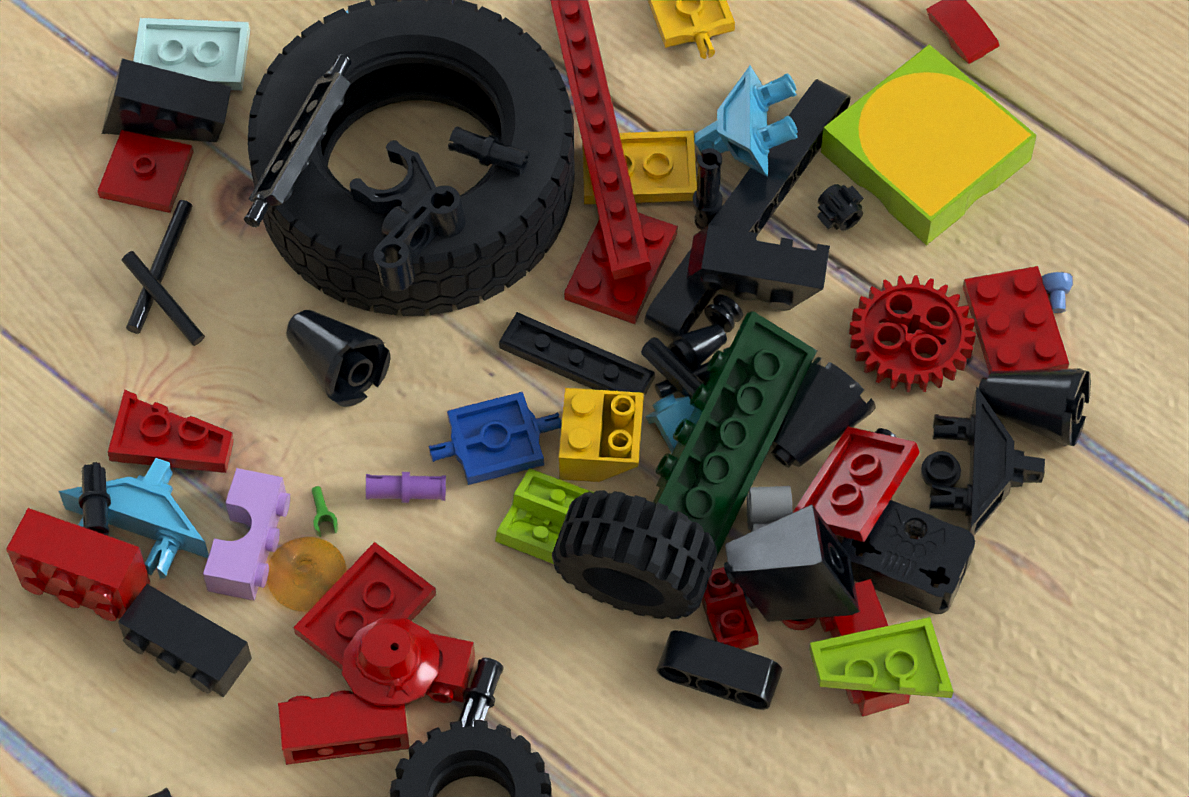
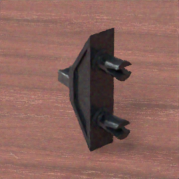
(993, 464)

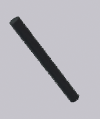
(160, 264)

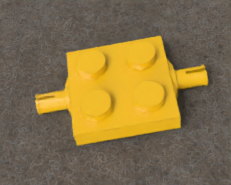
(692, 22)

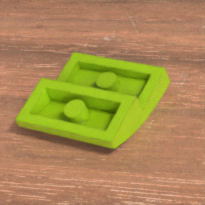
(537, 514)

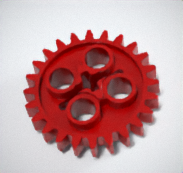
(901, 360)

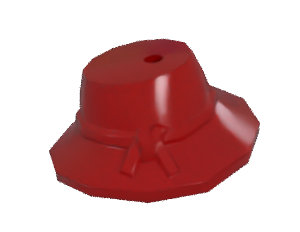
(388, 675)

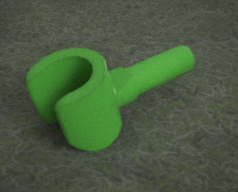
(322, 511)

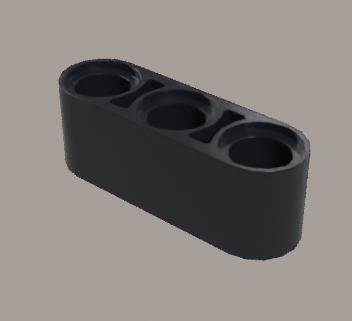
(719, 669)

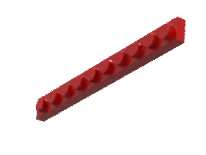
(601, 139)

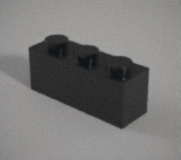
(184, 641)

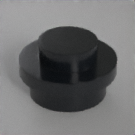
(941, 469)

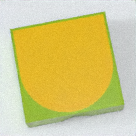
(927, 143)

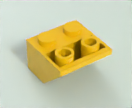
(599, 434)

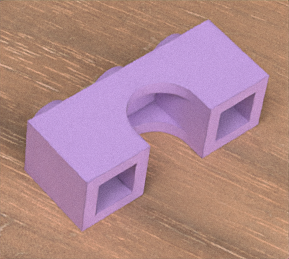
(240, 565)

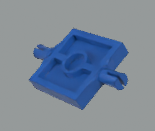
(495, 438)

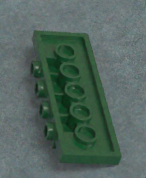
(732, 425)

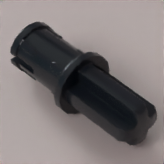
(94, 498)
(480, 694)

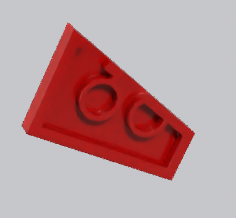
(154, 432)

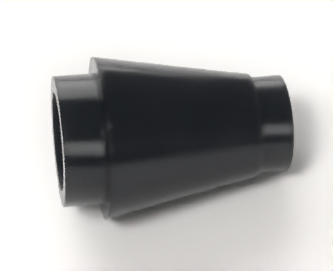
(698, 345)

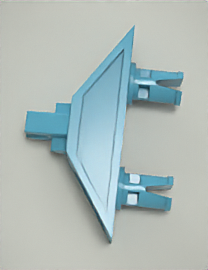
(743, 121)
(150, 511)

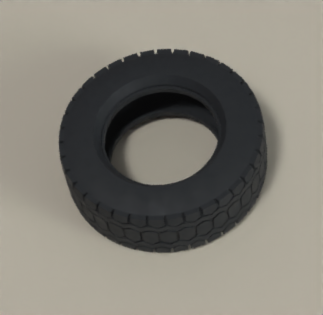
(429, 55)

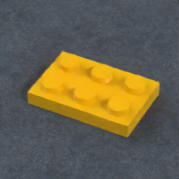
(658, 165)

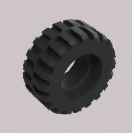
(634, 554)
(471, 753)

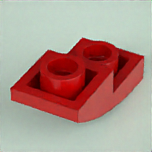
(964, 28)
(728, 612)

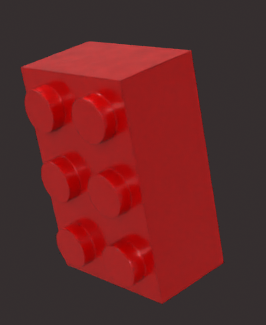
(77, 565)

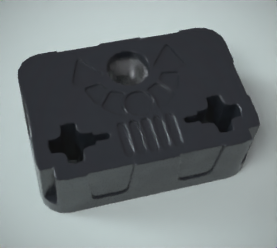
(911, 566)

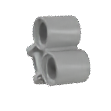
(767, 505)

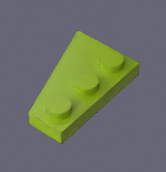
(884, 659)

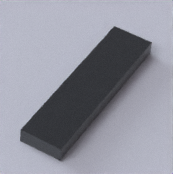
(573, 357)

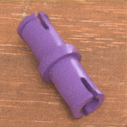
(405, 487)

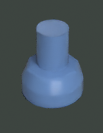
(1057, 285)

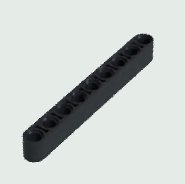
(751, 204)

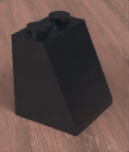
(793, 569)

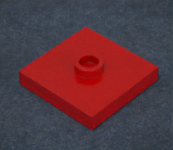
(145, 171)

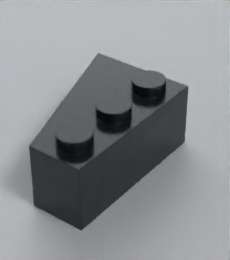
(165, 104)
(756, 268)

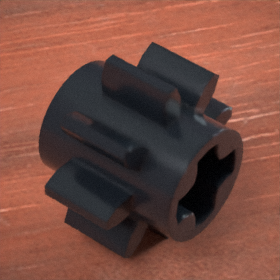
(840, 207)

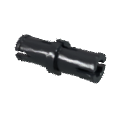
(488, 150)

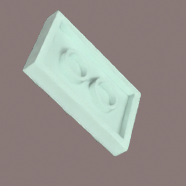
(195, 48)

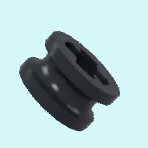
(723, 312)

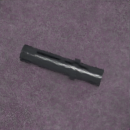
(707, 197)

